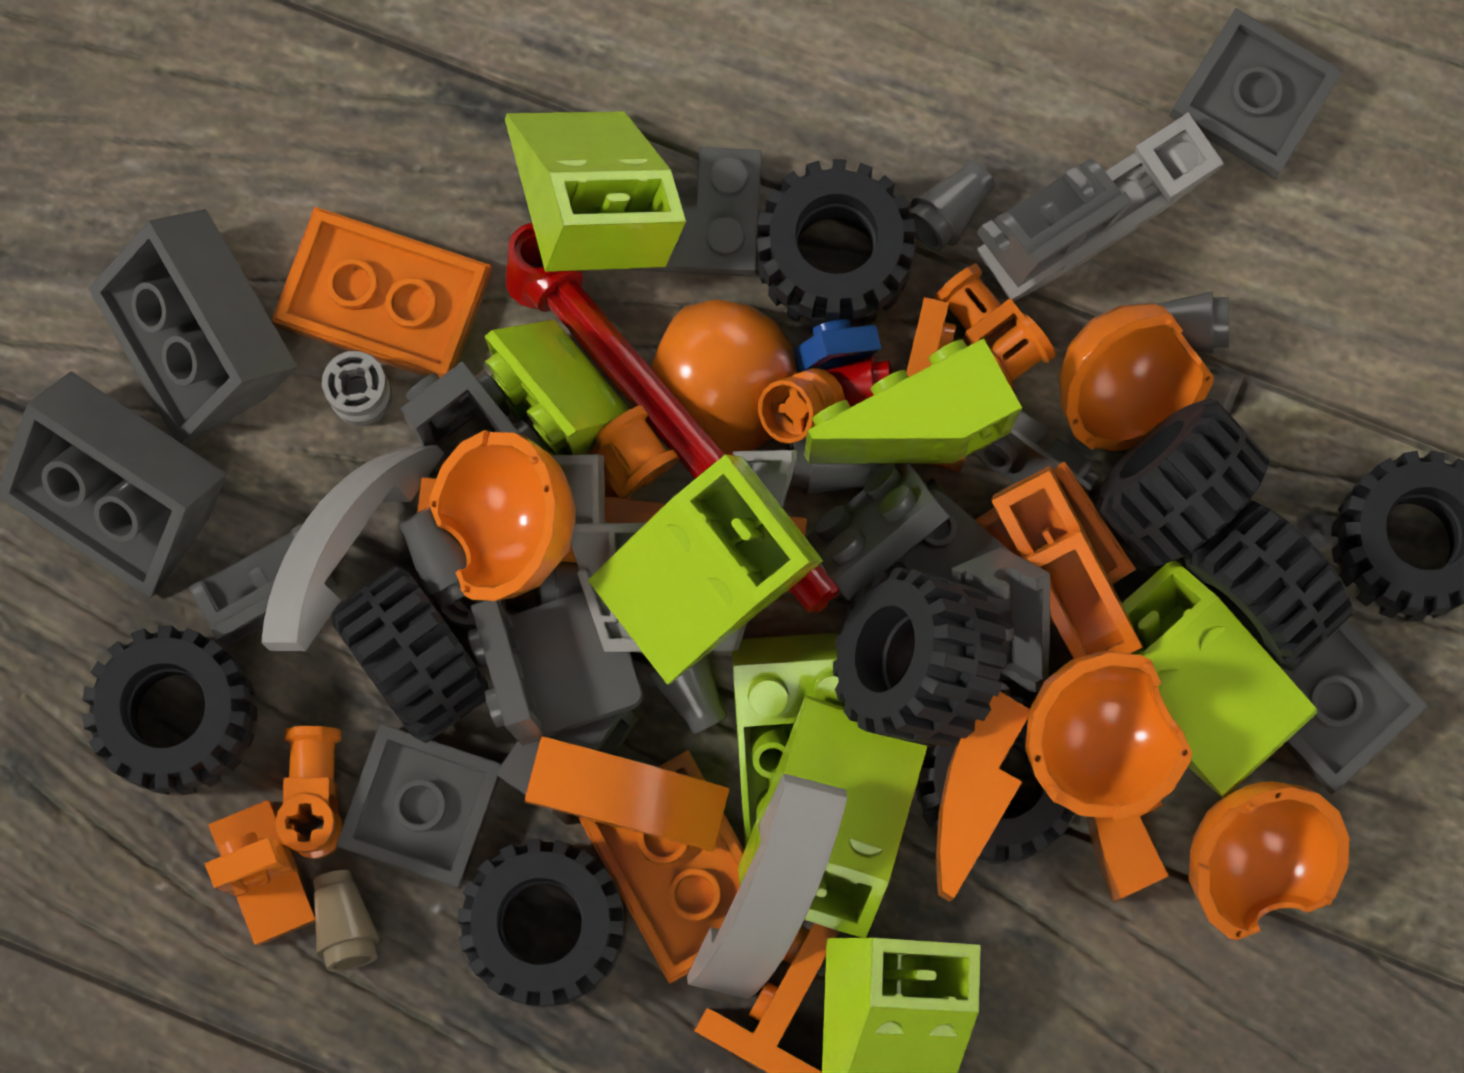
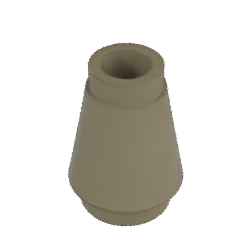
(342, 923)

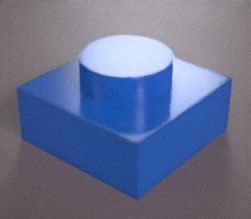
(836, 345)

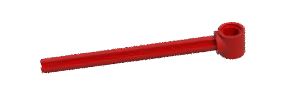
(629, 372)

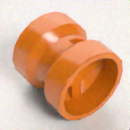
(792, 402)

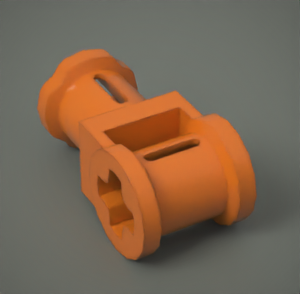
(999, 324)
(631, 454)
(311, 790)

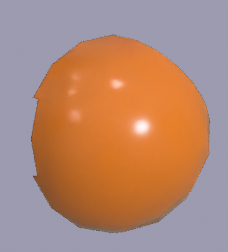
(719, 363)
(1128, 376)
(506, 510)
(1105, 737)
(1267, 852)

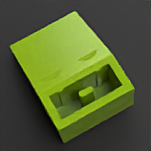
(595, 191)
(553, 385)
(921, 418)
(703, 567)
(1214, 678)
(769, 689)
(879, 787)
(898, 1005)

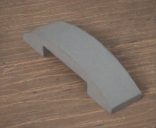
(1153, 178)
(299, 597)
(776, 890)

